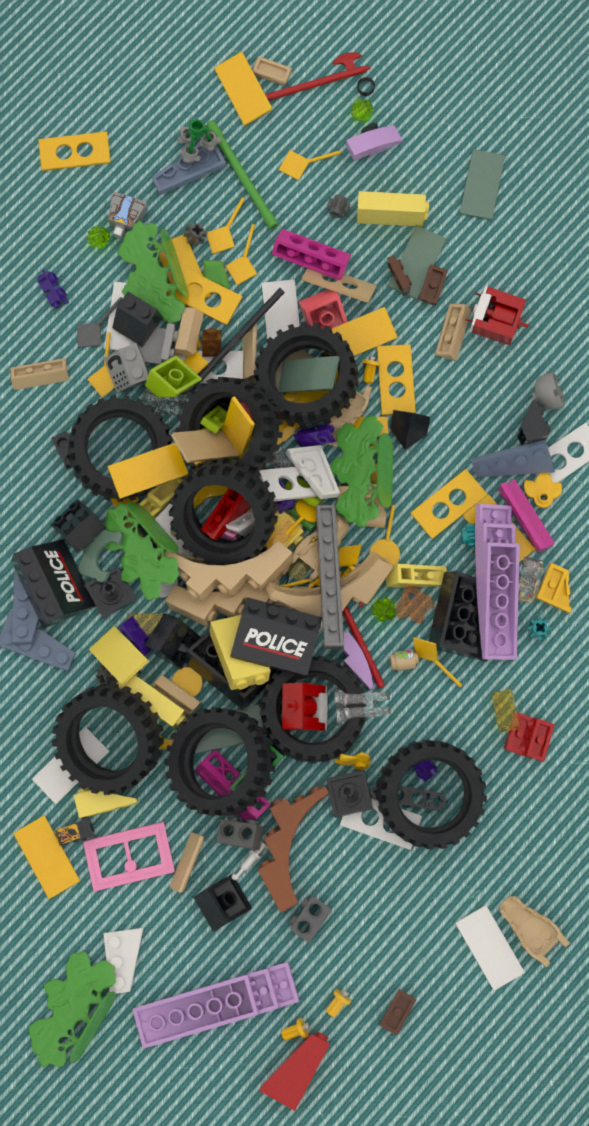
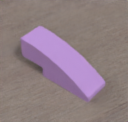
(373, 142)
(356, 661)

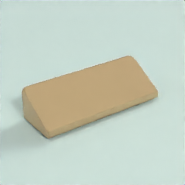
(453, 331)
(249, 346)
(39, 374)
(187, 862)

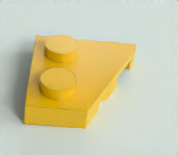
(555, 588)

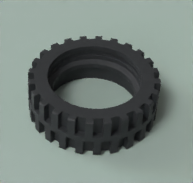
(305, 338)
(263, 413)
(91, 419)
(247, 485)
(288, 743)
(182, 757)
(81, 765)
(472, 802)

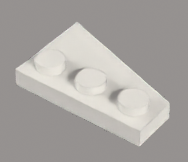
(315, 469)
(122, 952)

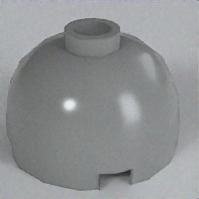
(548, 392)

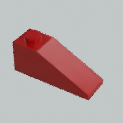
(228, 509)

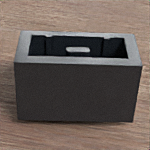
(533, 425)
(78, 525)
(171, 640)

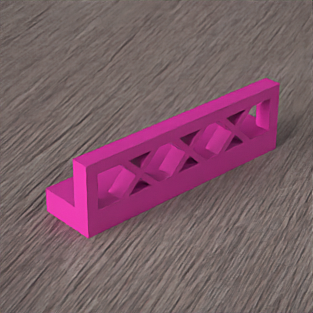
(526, 516)
(216, 780)

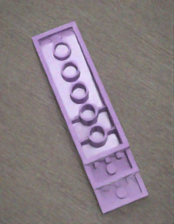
(497, 581)
(215, 1005)

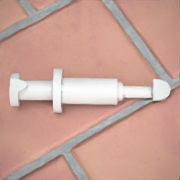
(249, 861)

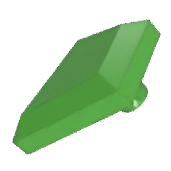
(216, 272)

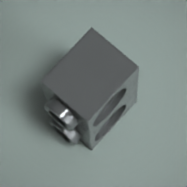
(239, 836)
(314, 921)

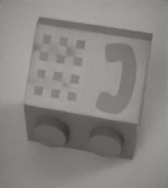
(127, 368)

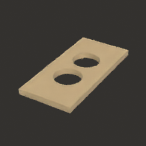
(363, 291)

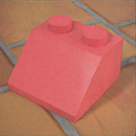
(323, 309)

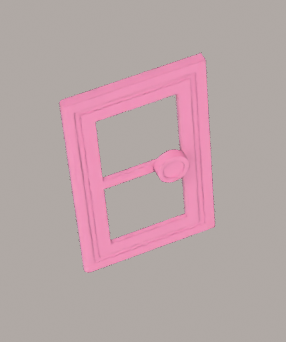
(132, 875)

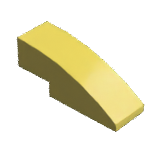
(160, 497)

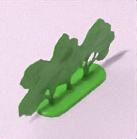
(150, 279)
(356, 469)
(140, 555)
(71, 1004)

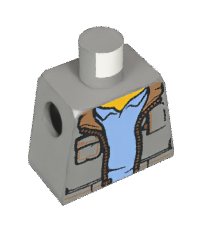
(124, 213)

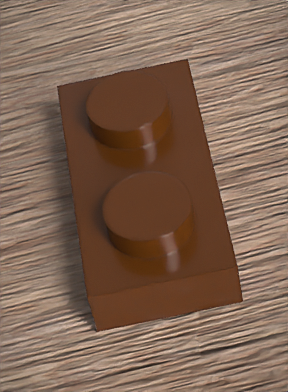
(402, 281)
(433, 285)
(397, 1012)

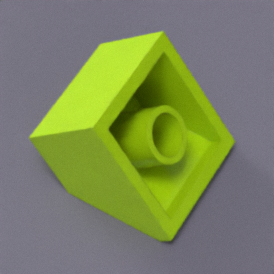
(171, 378)

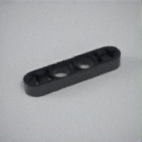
(407, 799)

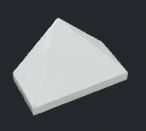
(242, 525)

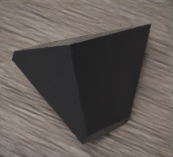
(409, 427)

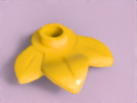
(542, 487)
(360, 760)

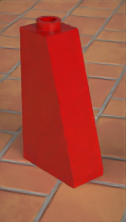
(293, 1076)

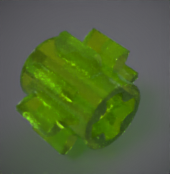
(361, 110)
(98, 237)
(384, 609)

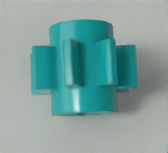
(468, 535)
(538, 635)

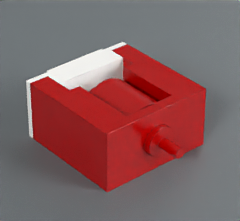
(502, 315)
(304, 707)

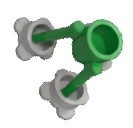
(195, 131)

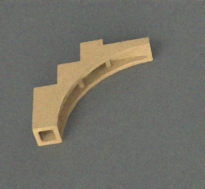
(229, 579)
(357, 585)
(206, 611)

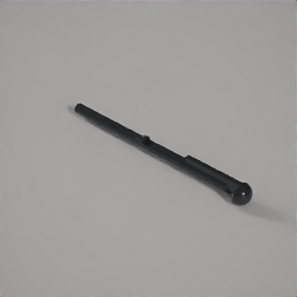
(240, 334)

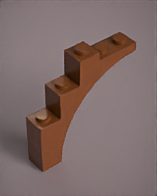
(288, 817)

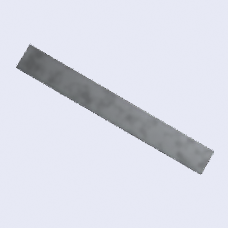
(329, 577)

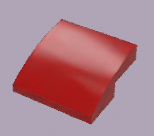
(530, 738)

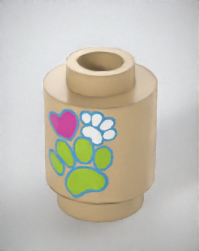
(404, 660)

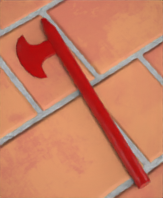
(346, 59)
(359, 639)

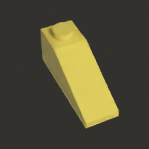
(415, 575)
(92, 804)

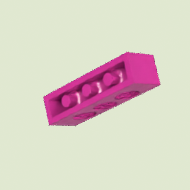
(311, 254)

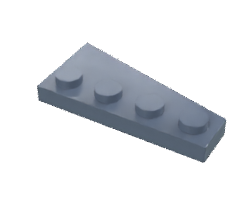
(184, 173)
(523, 459)
(24, 616)
(43, 648)

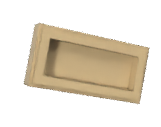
(272, 71)

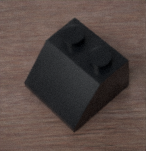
(136, 319)
(222, 902)

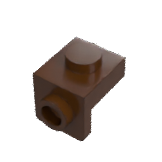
(211, 342)

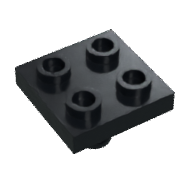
(112, 594)
(349, 794)

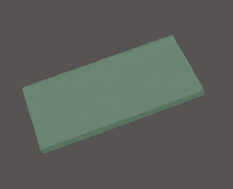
(482, 184)
(418, 255)
(308, 374)
(224, 737)

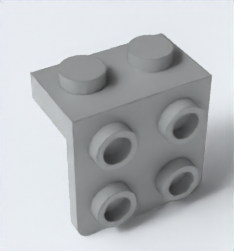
(160, 345)

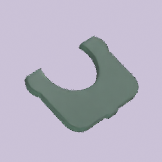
(89, 562)

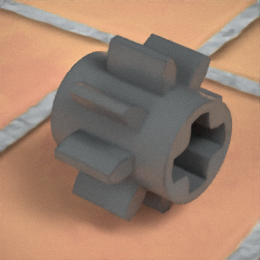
(338, 206)
(195, 234)
(104, 676)

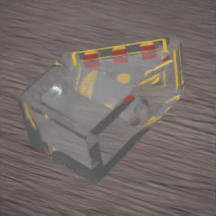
(529, 579)

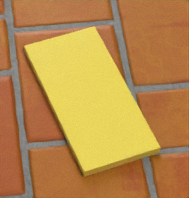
(118, 655)

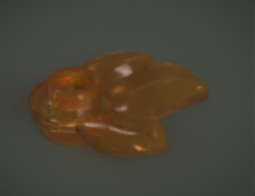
(414, 607)

